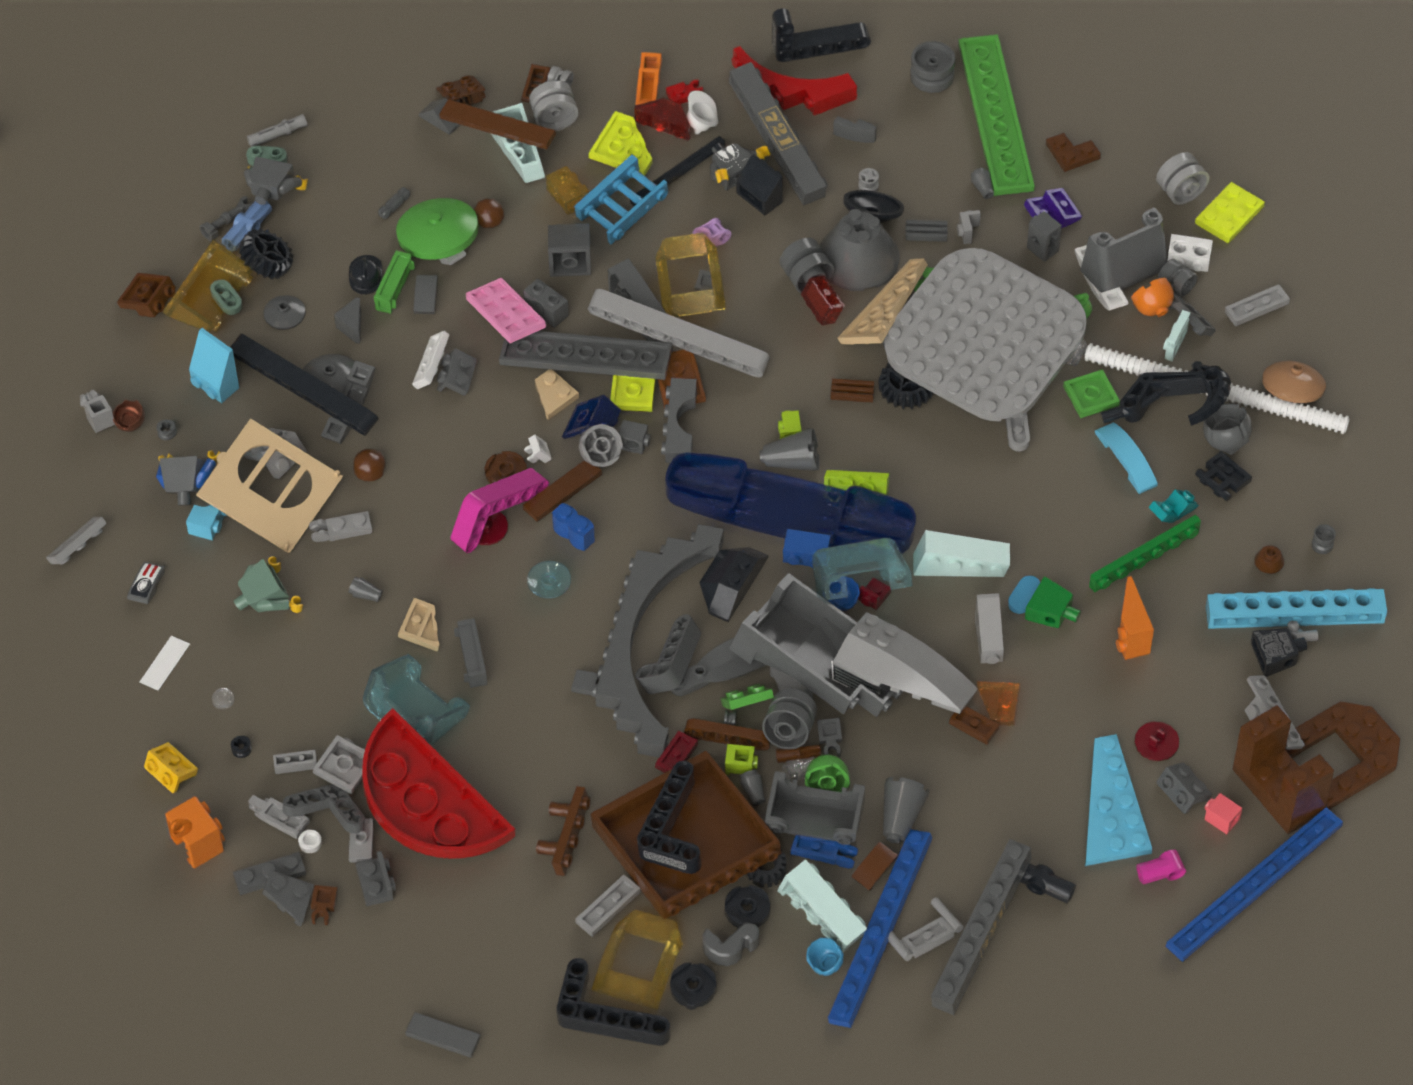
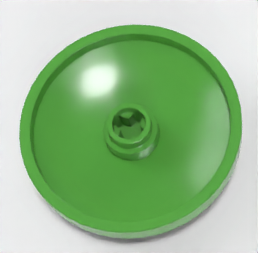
(437, 228)

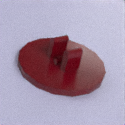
(494, 529)
(1156, 741)

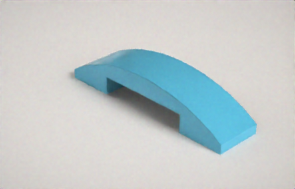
(1129, 456)

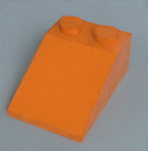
(1135, 627)

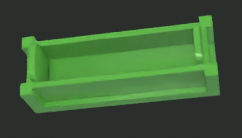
(393, 281)

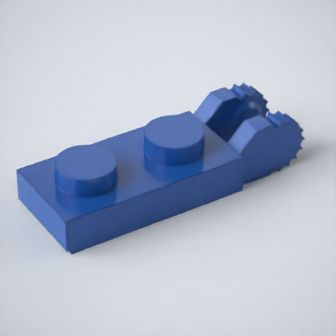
(823, 851)

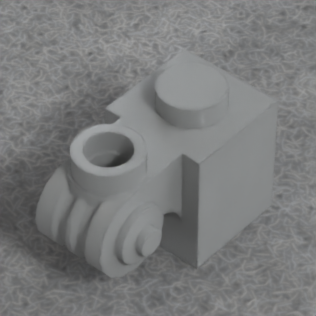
(97, 410)

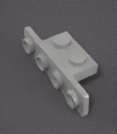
(1265, 700)

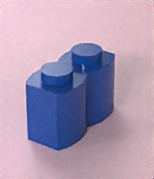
(573, 526)

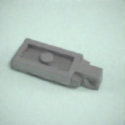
(272, 813)

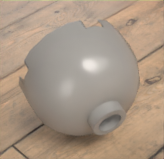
(600, 445)

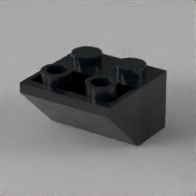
(760, 185)

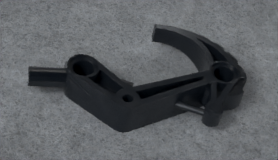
(1154, 385)

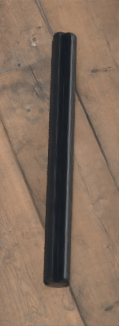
(684, 166)

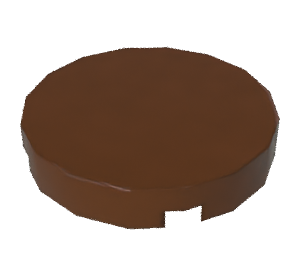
(503, 466)

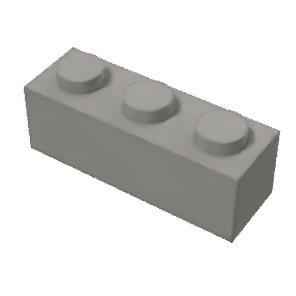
(294, 761)

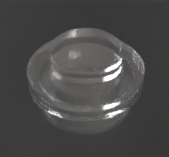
(223, 698)

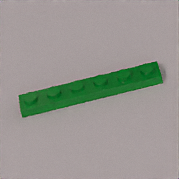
(1140, 556)

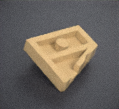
(554, 393)
(420, 625)

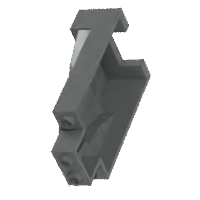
(801, 637)

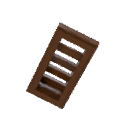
(534, 70)

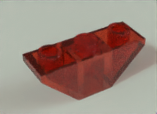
(663, 116)

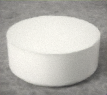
(310, 841)

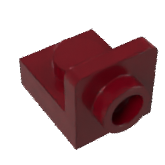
(874, 593)

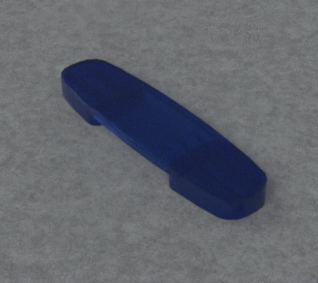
(775, 502)

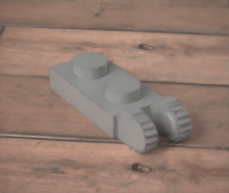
(341, 527)

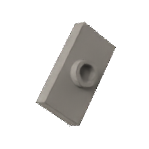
(362, 843)

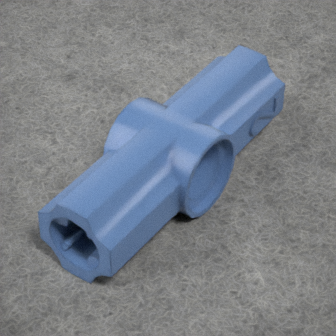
(245, 223)

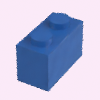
(802, 545)

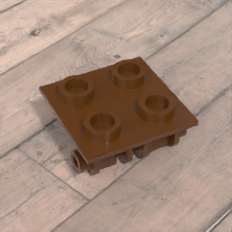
(466, 87)

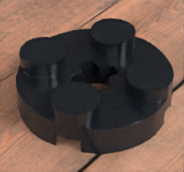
(747, 895)
(692, 997)

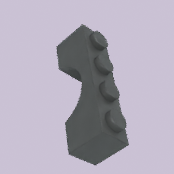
(681, 399)

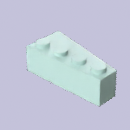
(521, 155)
(822, 905)

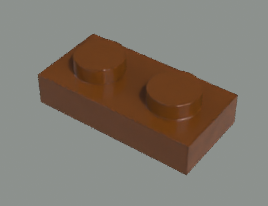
(974, 725)

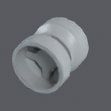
(557, 74)

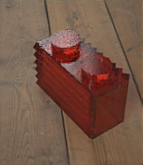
(822, 300)

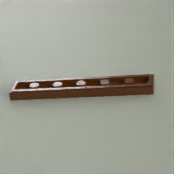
(497, 124)

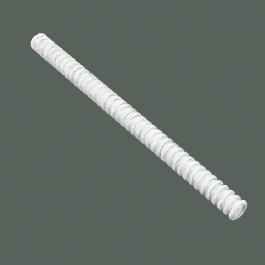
(1237, 394)

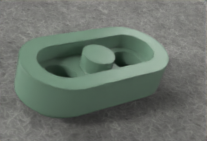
(267, 152)
(229, 300)

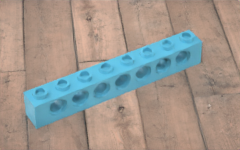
(1306, 614)

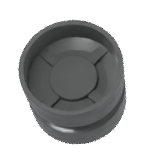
(804, 261)
(789, 718)

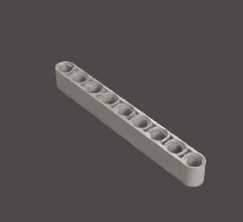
(678, 332)

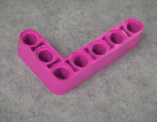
(491, 500)

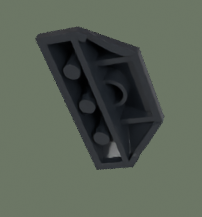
(730, 579)

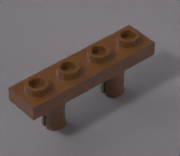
(569, 838)

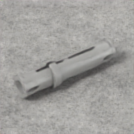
(275, 131)

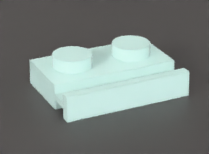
(1177, 335)

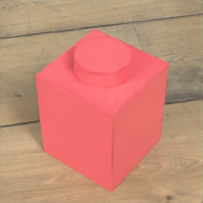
(1222, 813)

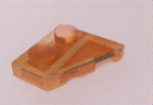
(1000, 700)

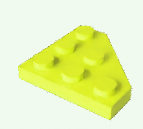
(619, 141)

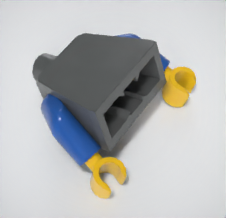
(185, 474)

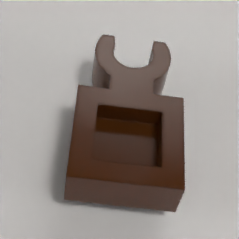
(322, 901)

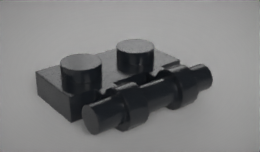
(1227, 471)

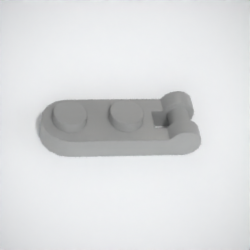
(1018, 433)

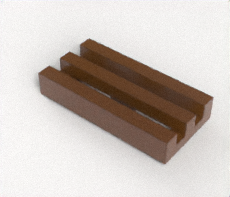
(852, 387)

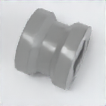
(868, 179)

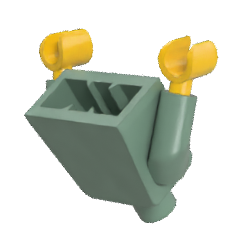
(264, 589)

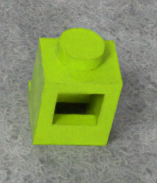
(789, 423)
(740, 759)

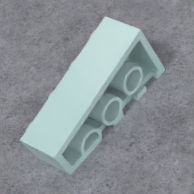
(960, 556)

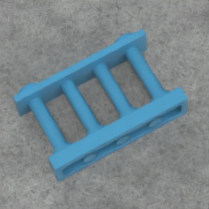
(615, 182)

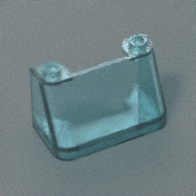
(399, 687)

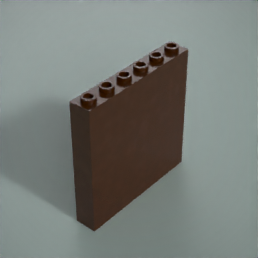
(713, 818)

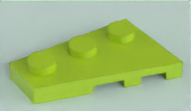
(870, 480)

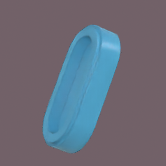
(1022, 594)

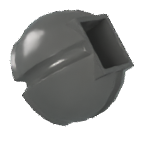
(1228, 428)

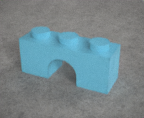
(204, 521)

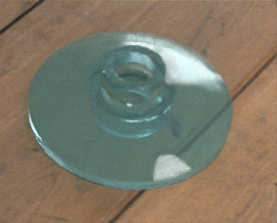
(545, 573)

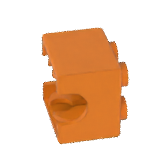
(197, 829)

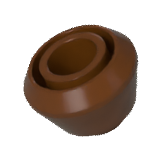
(1269, 559)

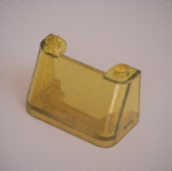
(193, 300)

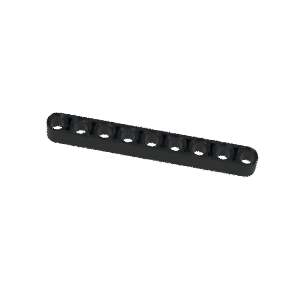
(303, 384)

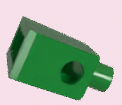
(1051, 605)

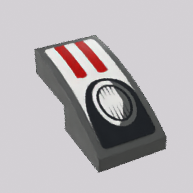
(145, 582)

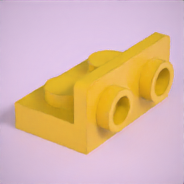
(169, 766)

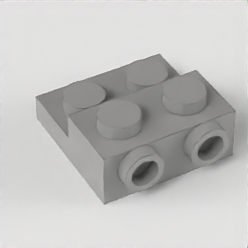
(341, 764)

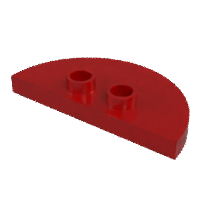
(424, 798)

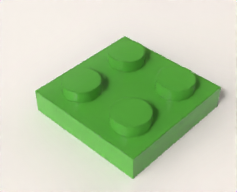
(1091, 393)
(754, 694)

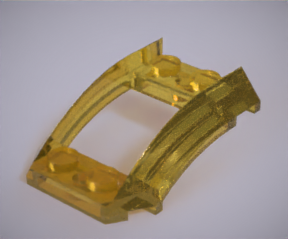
(690, 302)
(630, 987)

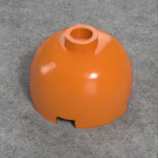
(1154, 299)

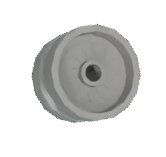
(553, 105)
(1182, 178)

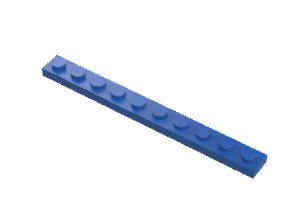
(1254, 884)
(878, 930)

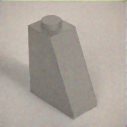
(989, 628)

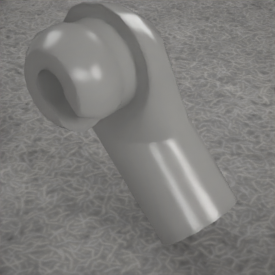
(1296, 632)

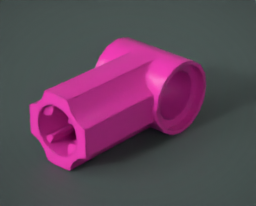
(1166, 866)

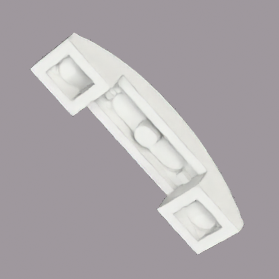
(1109, 299)

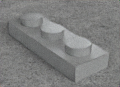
(1257, 305)
(76, 541)
(608, 905)

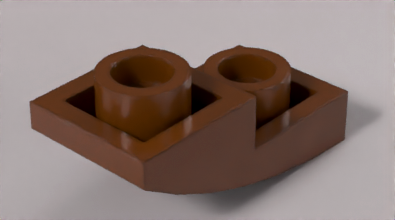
(874, 866)

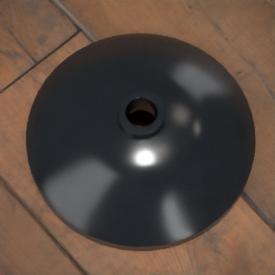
(876, 203)

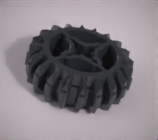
(266, 253)
(904, 392)

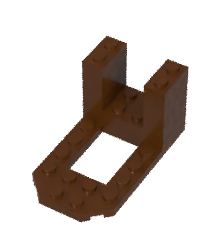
(1301, 792)

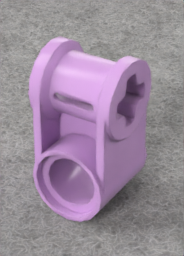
(714, 231)

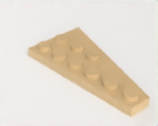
(880, 314)

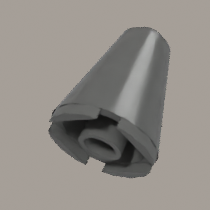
(793, 452)
(901, 807)

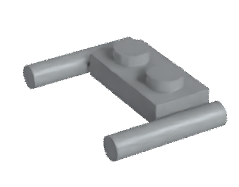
(929, 935)

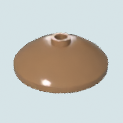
(1294, 381)

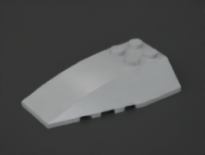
(897, 659)

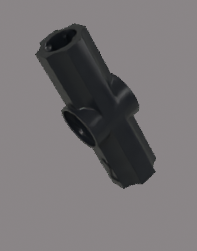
(1042, 880)

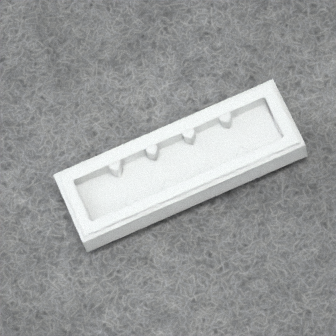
(430, 360)

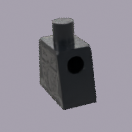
(1276, 649)

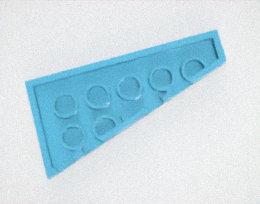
(1115, 818)

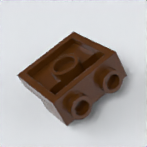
(147, 294)

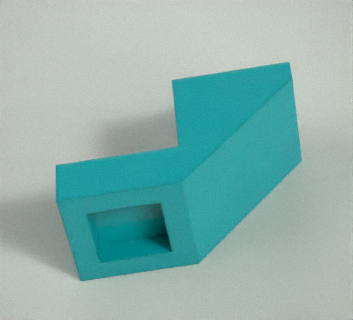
(1175, 507)

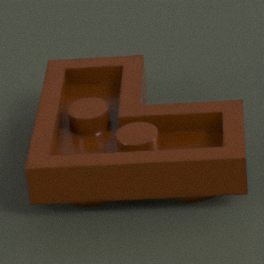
(1072, 156)

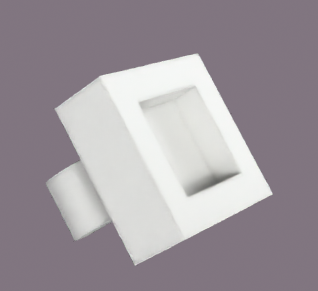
(538, 449)

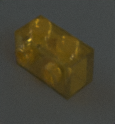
(565, 188)

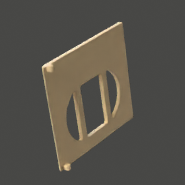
(267, 519)

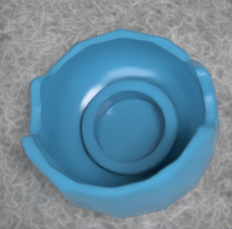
(824, 956)

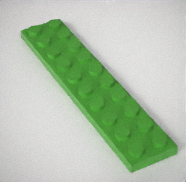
(996, 115)

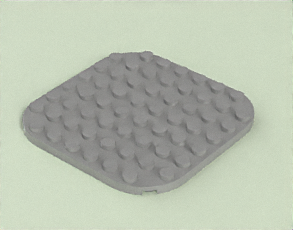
(985, 334)

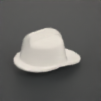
(701, 111)

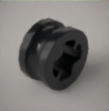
(241, 753)

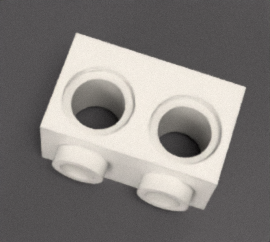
(1191, 252)

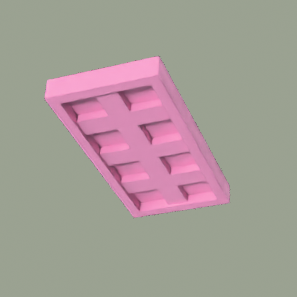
(505, 310)

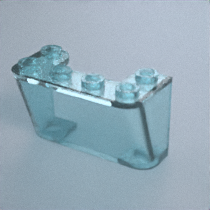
(835, 562)

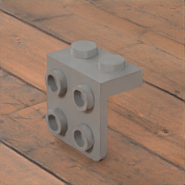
(278, 463)

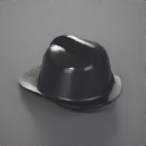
(365, 274)

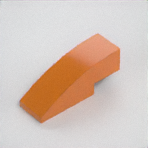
(648, 77)

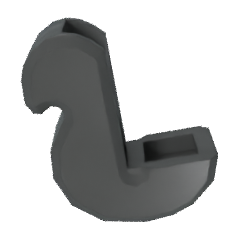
(730, 950)

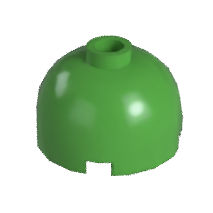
(827, 773)

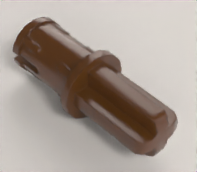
(784, 755)

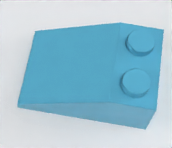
(213, 367)

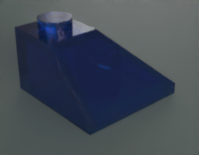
(590, 413)

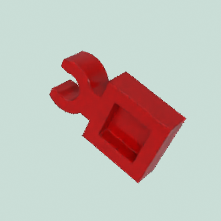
(679, 92)

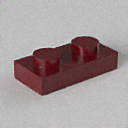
(678, 750)

